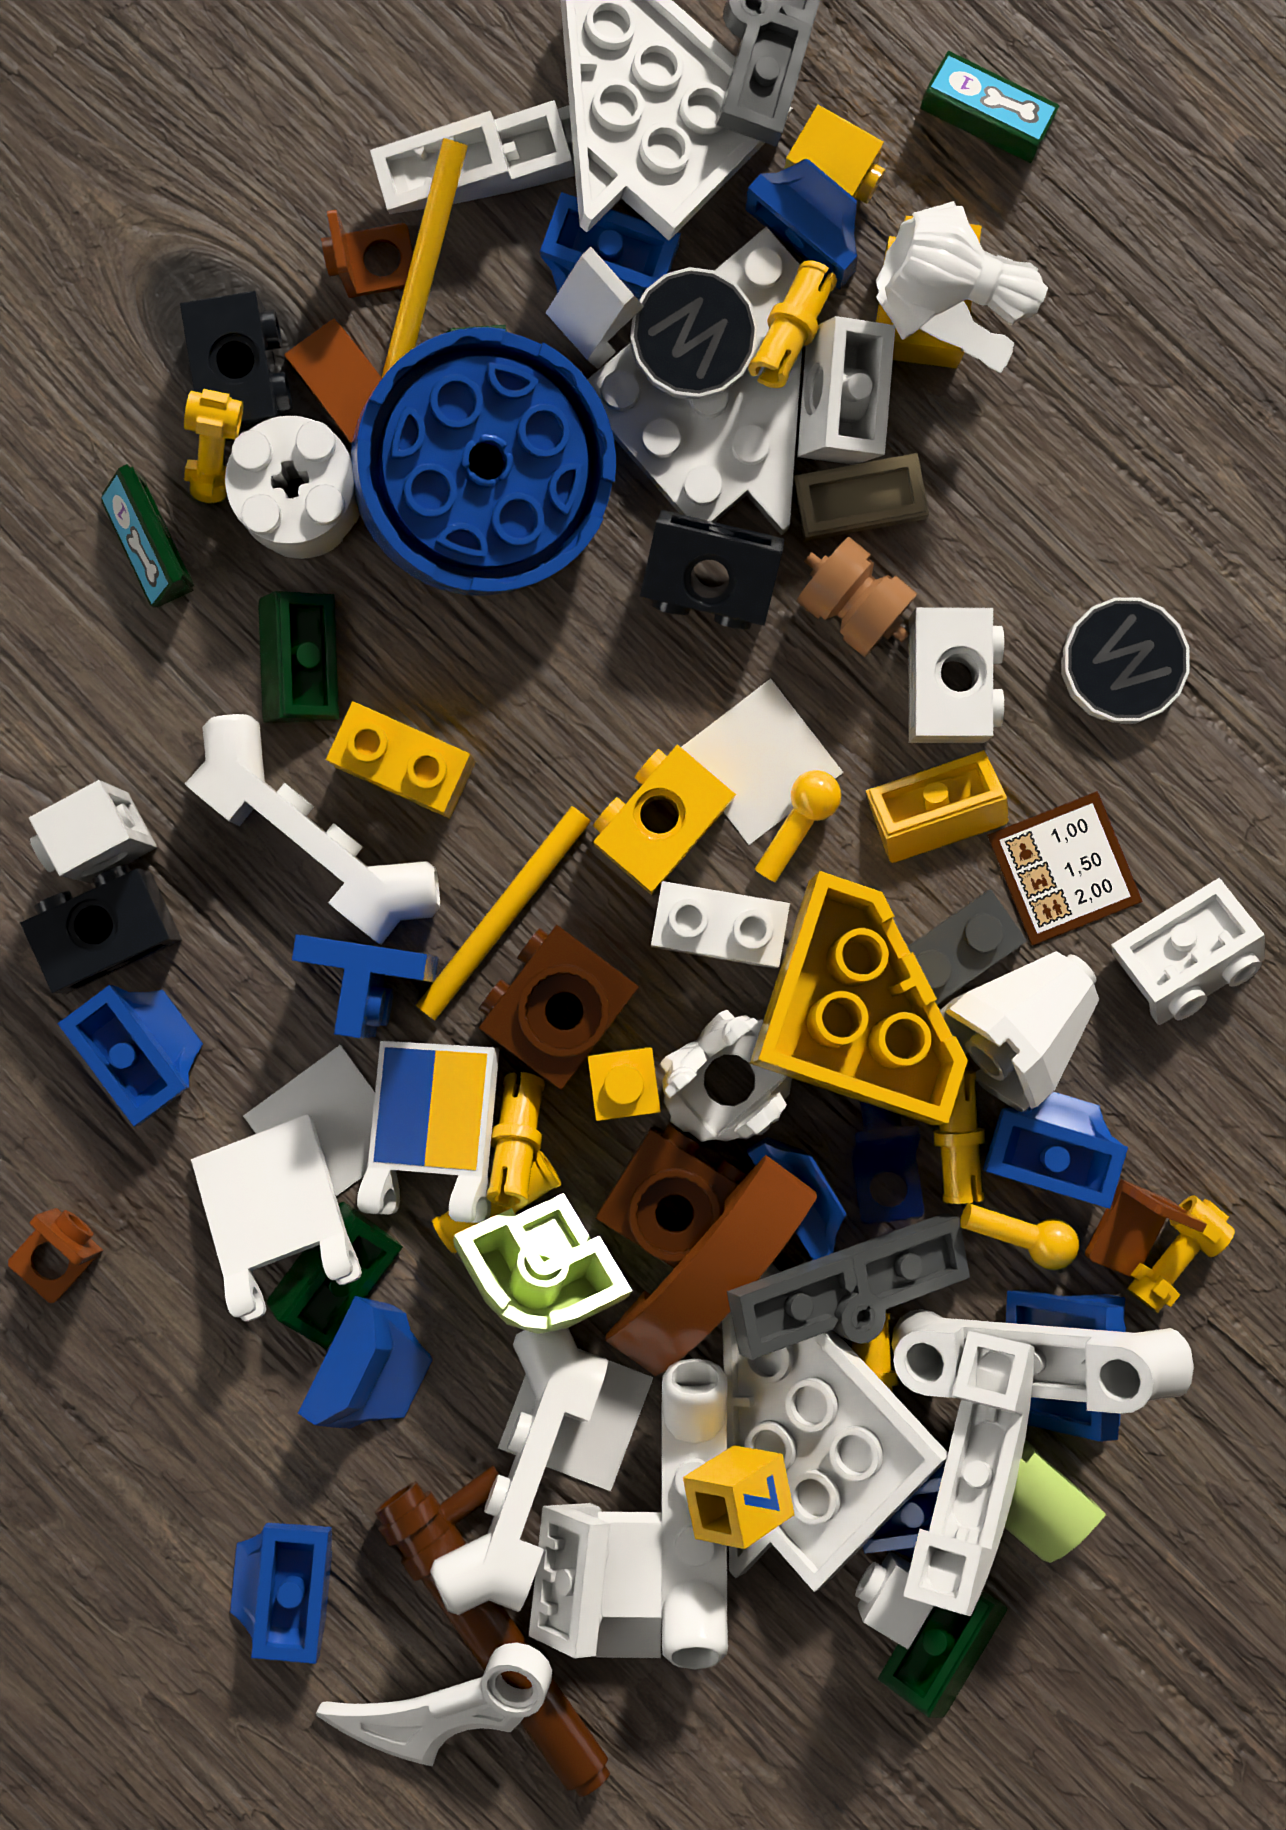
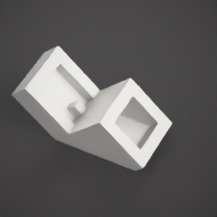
(593, 307)
(632, 1586)

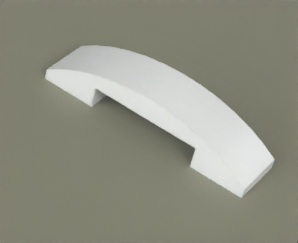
(978, 1475)

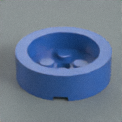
(417, 477)

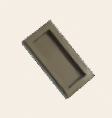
(860, 497)

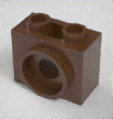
(519, 1010)
(661, 1168)

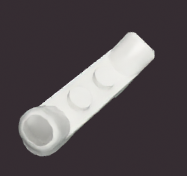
(235, 785)
(1071, 1364)
(499, 1563)
(691, 1568)

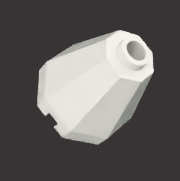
(1025, 1026)

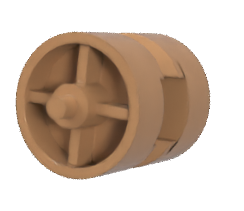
(846, 589)

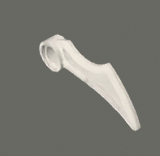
(422, 1724)

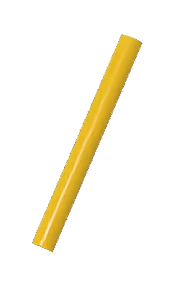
(426, 250)
(503, 913)

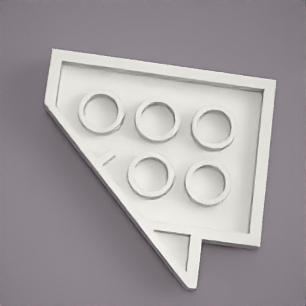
(647, 111)
(721, 446)
(844, 1445)

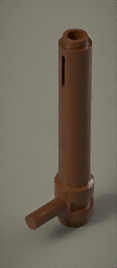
(428, 1531)

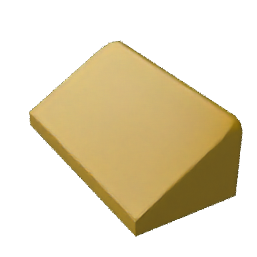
(938, 806)

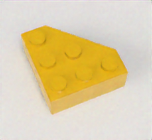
(858, 1009)

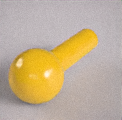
(813, 798)
(1050, 1242)

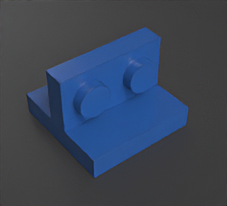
(363, 999)
(1081, 1312)

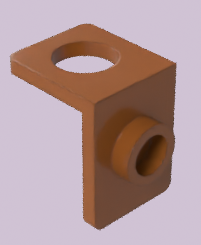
(346, 253)
(1132, 1227)
(66, 1234)

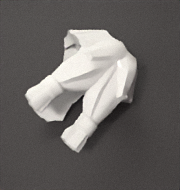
(939, 266)
(685, 1091)

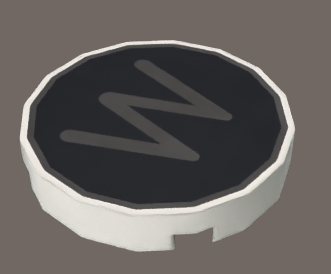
(694, 333)
(1125, 660)

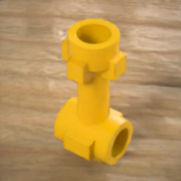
(214, 419)
(1154, 1285)

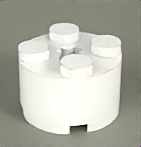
(264, 466)

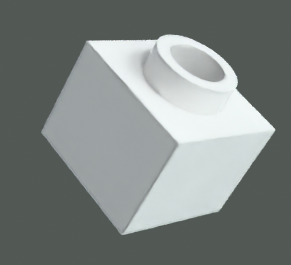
(883, 1601)

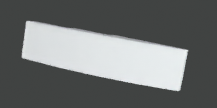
(500, 156)

